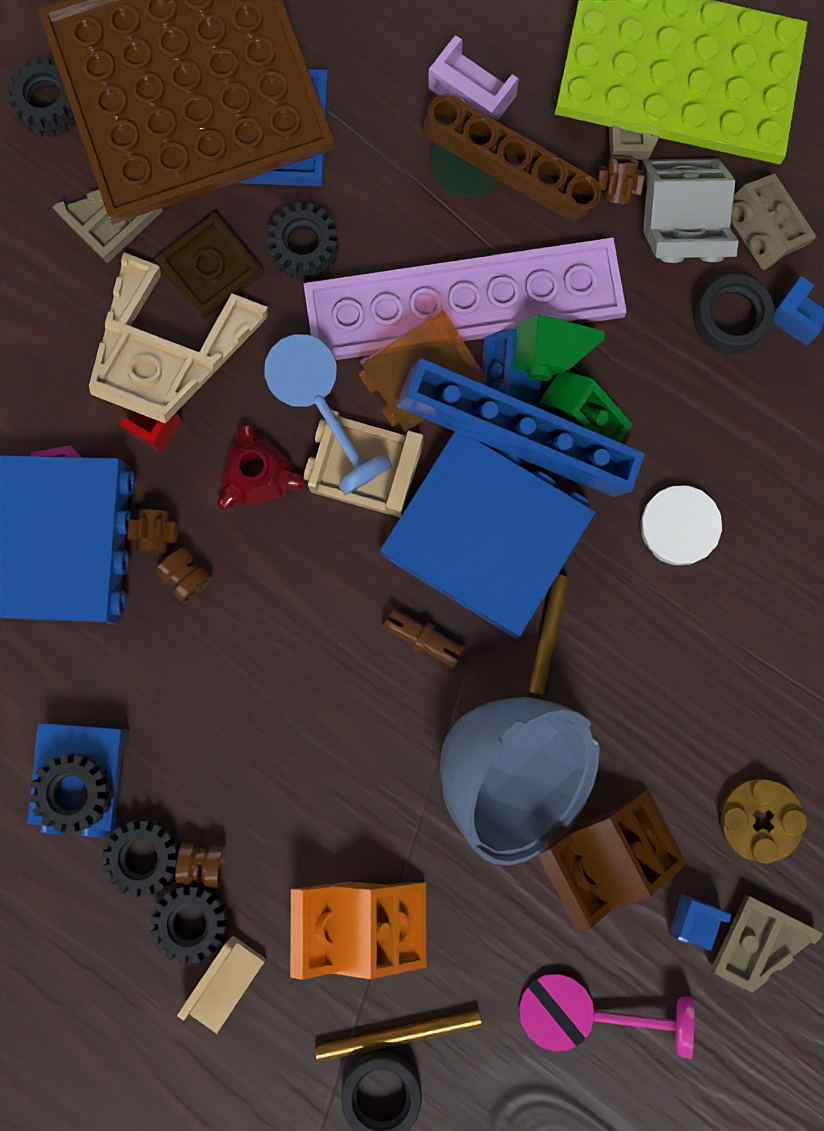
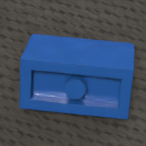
(499, 372)

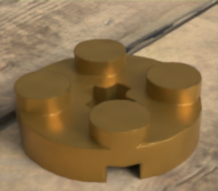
(738, 820)

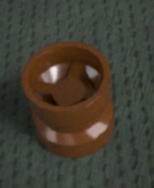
(183, 575)
(200, 864)

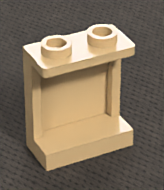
(383, 494)

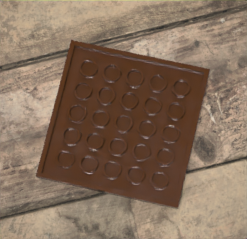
(183, 95)

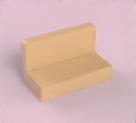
(223, 984)

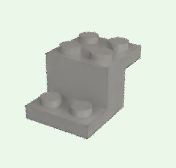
(689, 209)

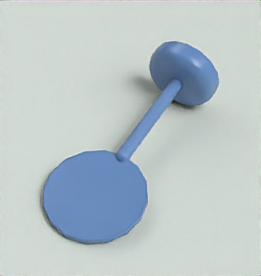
(301, 374)

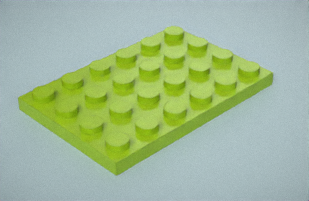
(685, 73)

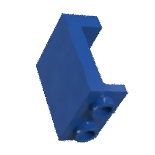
(97, 742)

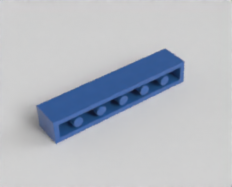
(519, 429)

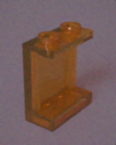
(430, 340)

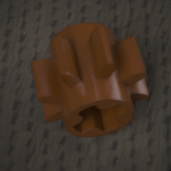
(621, 179)
(152, 531)

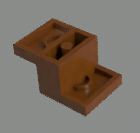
(612, 861)

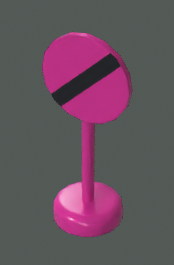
(561, 1014)

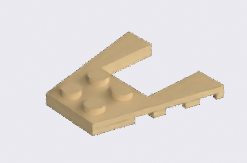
(153, 372)

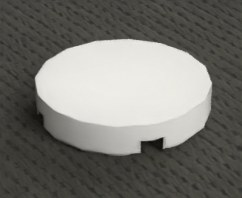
(681, 525)

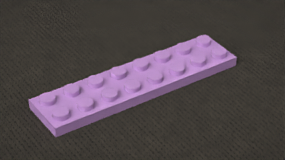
(478, 295)

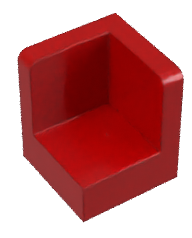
(151, 431)

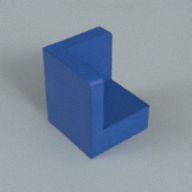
(799, 314)
(697, 922)

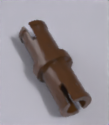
(423, 637)

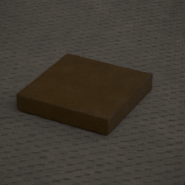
(209, 266)

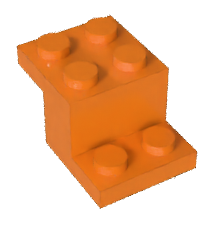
(358, 929)

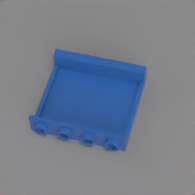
(488, 533)
(63, 538)

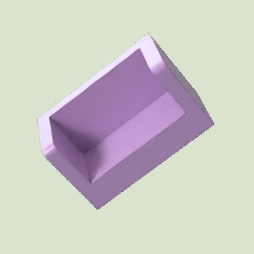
(467, 81)

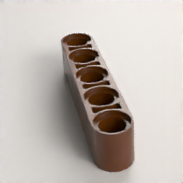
(503, 140)

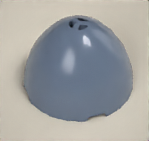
(517, 775)

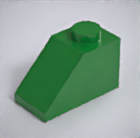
(551, 346)
(585, 404)

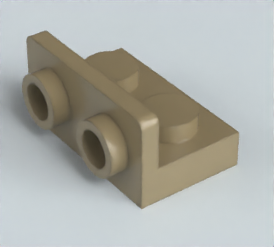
(769, 221)

